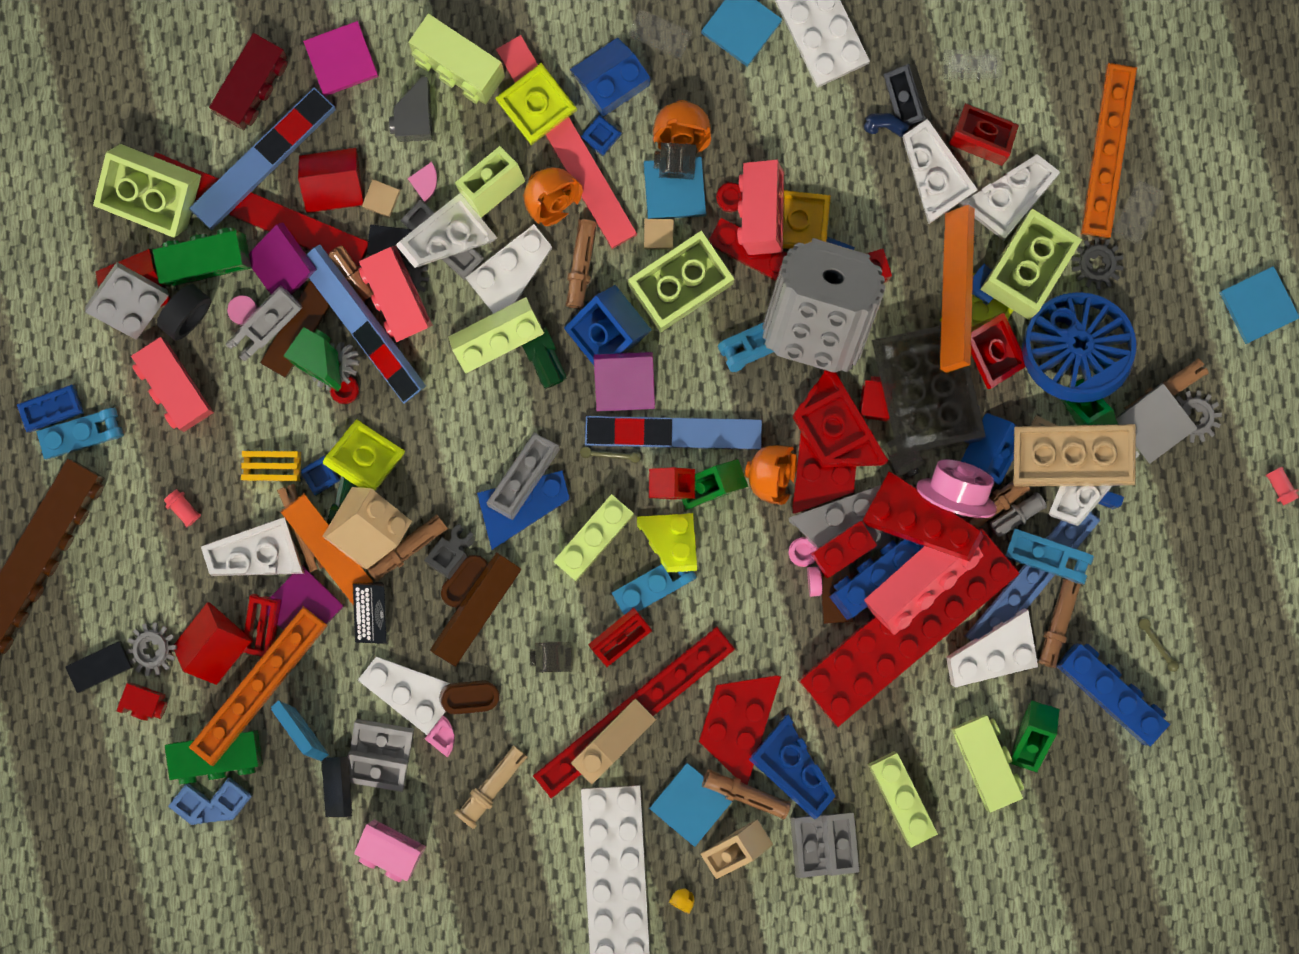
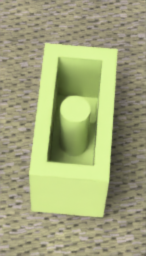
(490, 181)

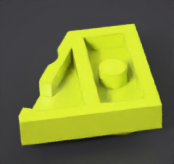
(672, 540)

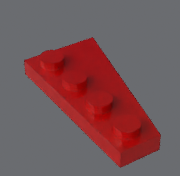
(908, 515)

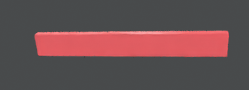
(575, 156)

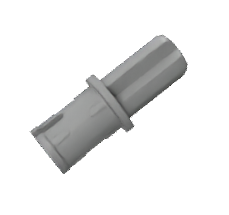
(1018, 514)

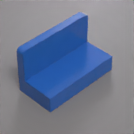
(996, 450)

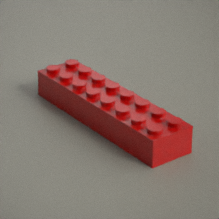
(877, 657)

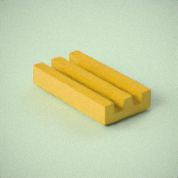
(247, 465)

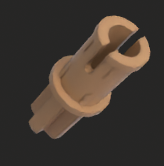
(350, 271)

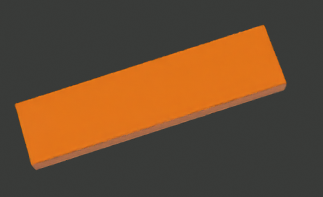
(311, 527)

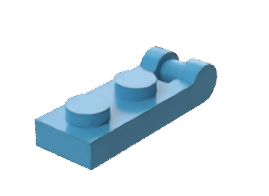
(753, 345)
(79, 434)
(1048, 556)
(649, 588)

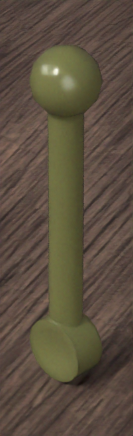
(586, 452)
(1144, 624)

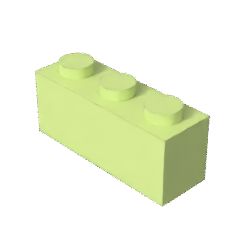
(495, 335)
(593, 537)
(988, 762)
(902, 799)

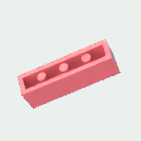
(916, 586)

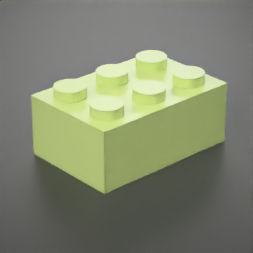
(456, 60)
(146, 190)
(1031, 264)
(681, 281)

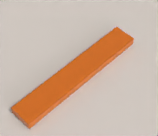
(1108, 150)
(957, 289)
(258, 686)

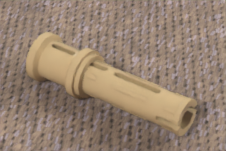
(482, 797)

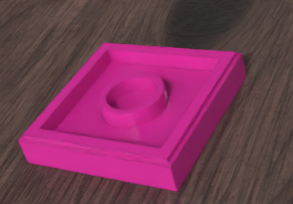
(340, 58)

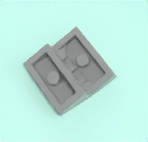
(1158, 422)
(379, 754)
(824, 845)

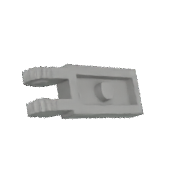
(266, 321)

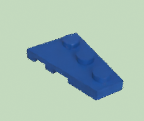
(545, 497)
(791, 768)

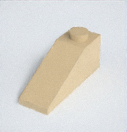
(613, 741)

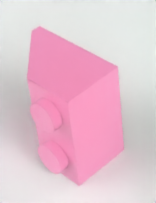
(389, 850)

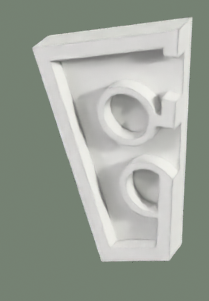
(936, 171)
(1010, 198)
(446, 233)
(510, 270)
(1076, 502)
(257, 551)
(997, 653)
(406, 691)

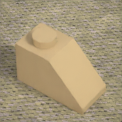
(737, 849)

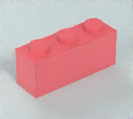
(761, 207)
(394, 294)
(171, 385)

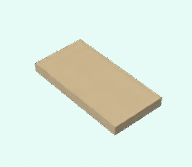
(1075, 455)

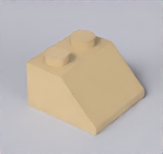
(366, 527)

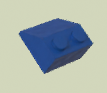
(611, 76)
(607, 325)

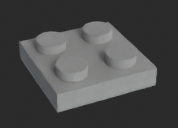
(126, 301)

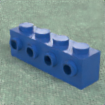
(851, 592)
(1112, 694)

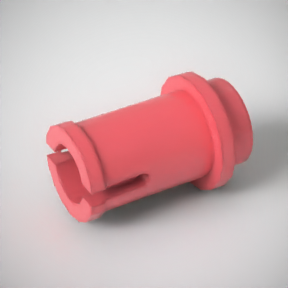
(1282, 486)
(181, 507)

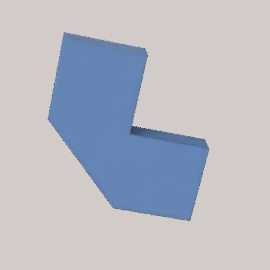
(199, 809)

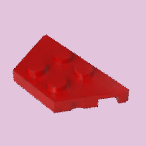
(836, 426)
(818, 484)
(738, 722)

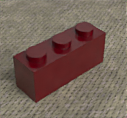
(249, 82)

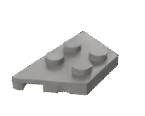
(833, 518)

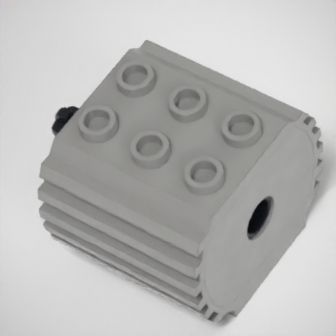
(823, 305)

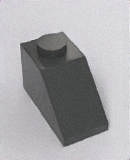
(413, 114)

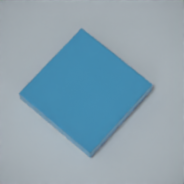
(741, 28)
(674, 197)
(1259, 305)
(299, 731)
(689, 806)

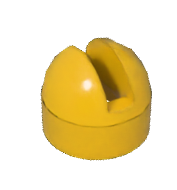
(683, 900)

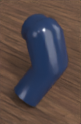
(885, 120)

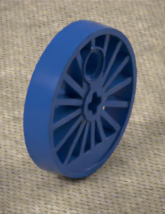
(1094, 344)

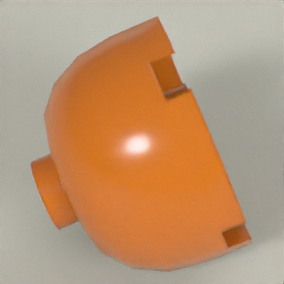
(682, 124)
(549, 194)
(771, 472)

